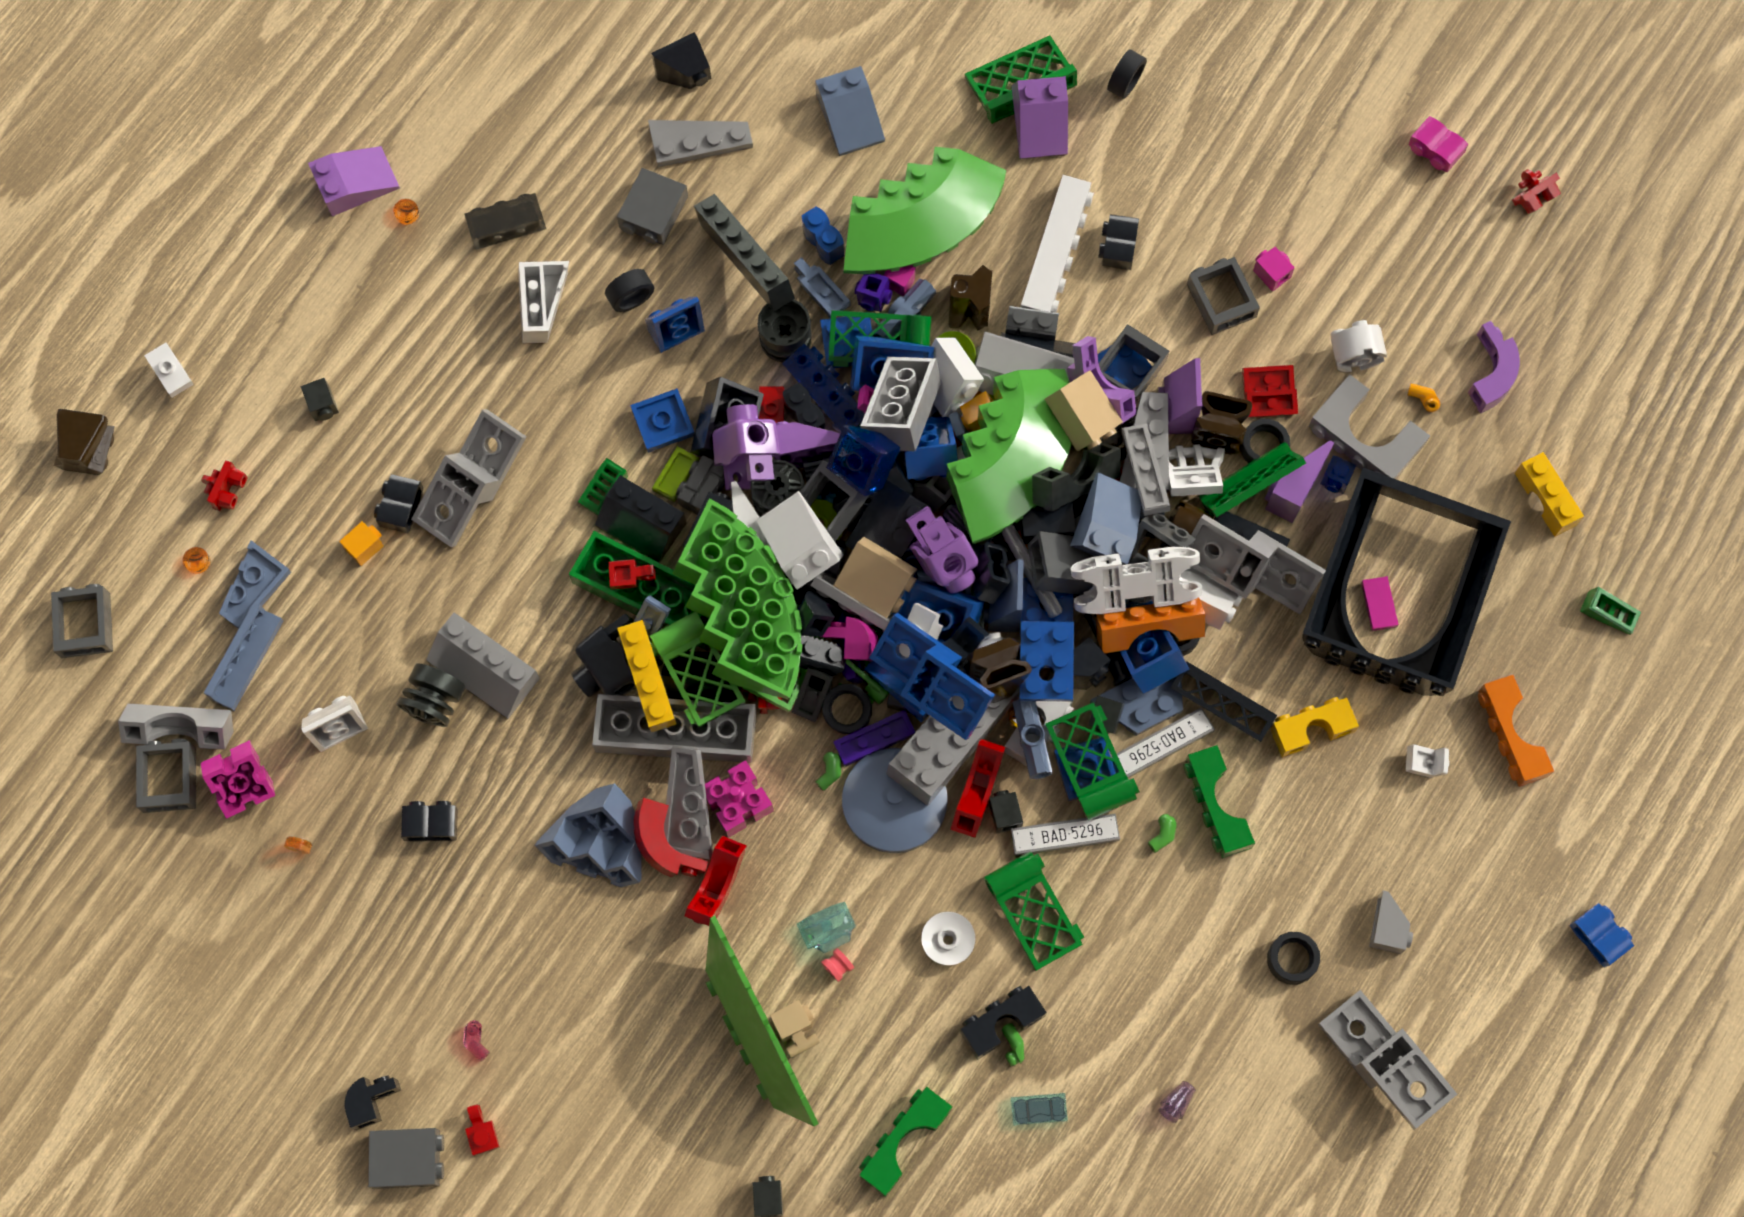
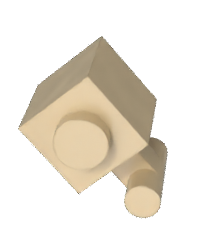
(791, 1023)

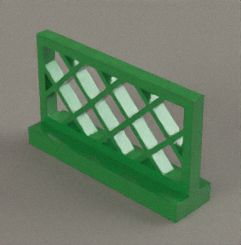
(1003, 105)
(1253, 479)

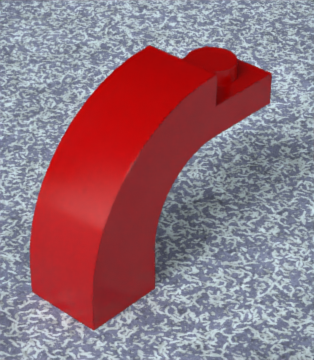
(978, 788)
(654, 846)
(717, 881)

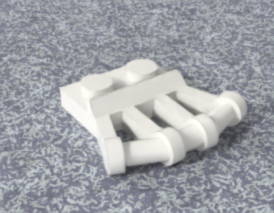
(1195, 479)

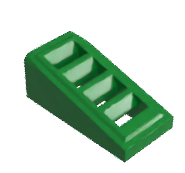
(601, 474)
(1596, 612)

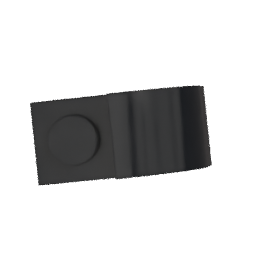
(817, 613)
(966, 639)
(361, 1100)

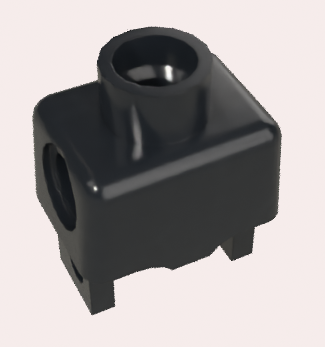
(605, 662)

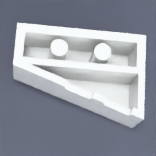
(540, 295)

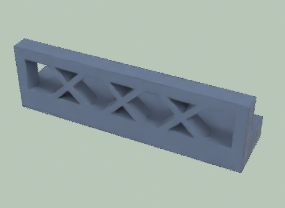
(243, 657)

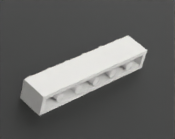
(1056, 245)

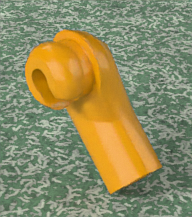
(1426, 395)

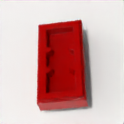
(772, 403)

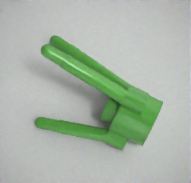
(875, 690)

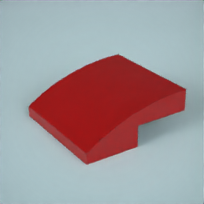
(1270, 390)

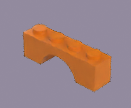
(1120, 629)
(1526, 761)

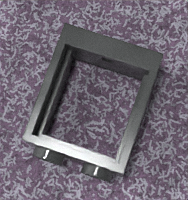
(1231, 317)
(1142, 345)
(817, 484)
(1164, 530)
(86, 645)
(168, 802)

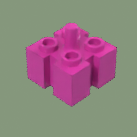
(237, 779)
(737, 799)

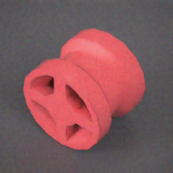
(837, 965)

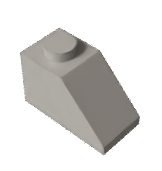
(1390, 926)

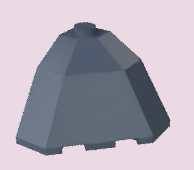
(596, 837)

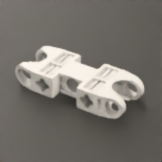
(1136, 580)

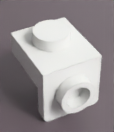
(1427, 761)

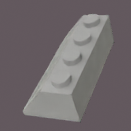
(1003, 355)
(903, 400)
(482, 665)

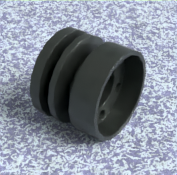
(786, 320)
(764, 495)
(432, 692)

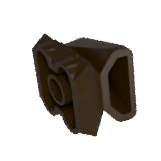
(970, 298)
(1221, 422)
(83, 441)
(997, 669)

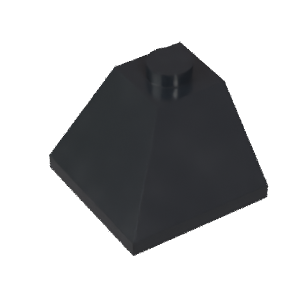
(682, 63)

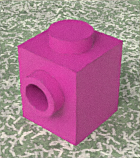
(1273, 268)

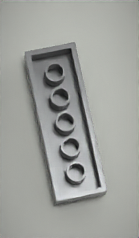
(623, 729)
(938, 753)

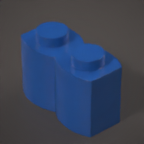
(823, 235)
(1602, 935)

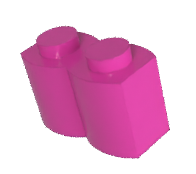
(1438, 144)

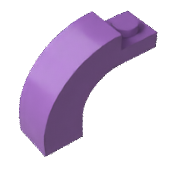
(1086, 359)
(1506, 361)

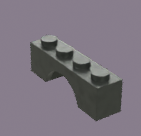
(1056, 488)

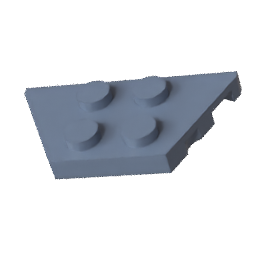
(1147, 709)

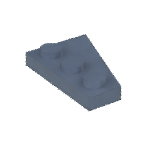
(256, 582)

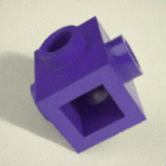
(873, 292)

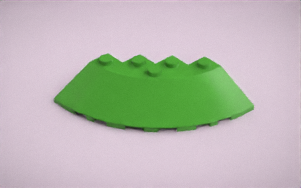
(923, 214)
(1013, 443)
(746, 603)
(752, 1029)

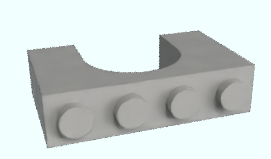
(1333, 425)

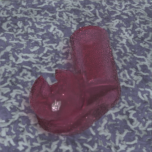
(472, 1040)

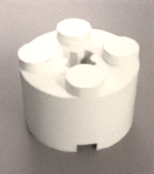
(1358, 346)

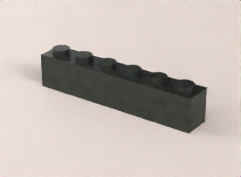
(744, 252)

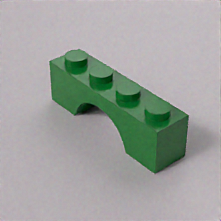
(1229, 832)
(926, 1112)

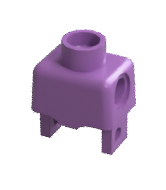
(744, 444)
(951, 553)

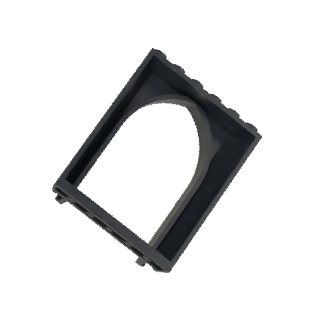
(1438, 663)

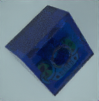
(863, 459)

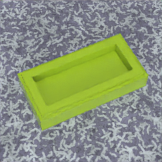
(674, 473)

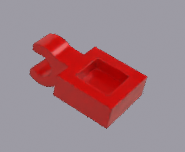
(625, 574)
(482, 1134)

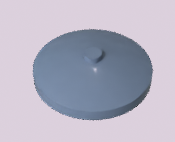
(885, 812)

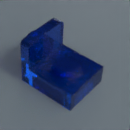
(1338, 475)

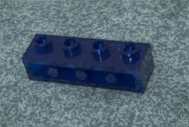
(824, 387)

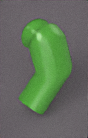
(833, 770)
(1167, 833)
(1017, 1045)

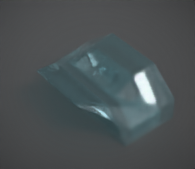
(827, 928)

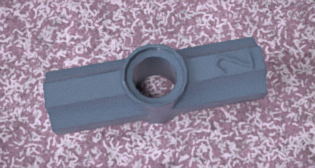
(910, 304)
(1035, 753)

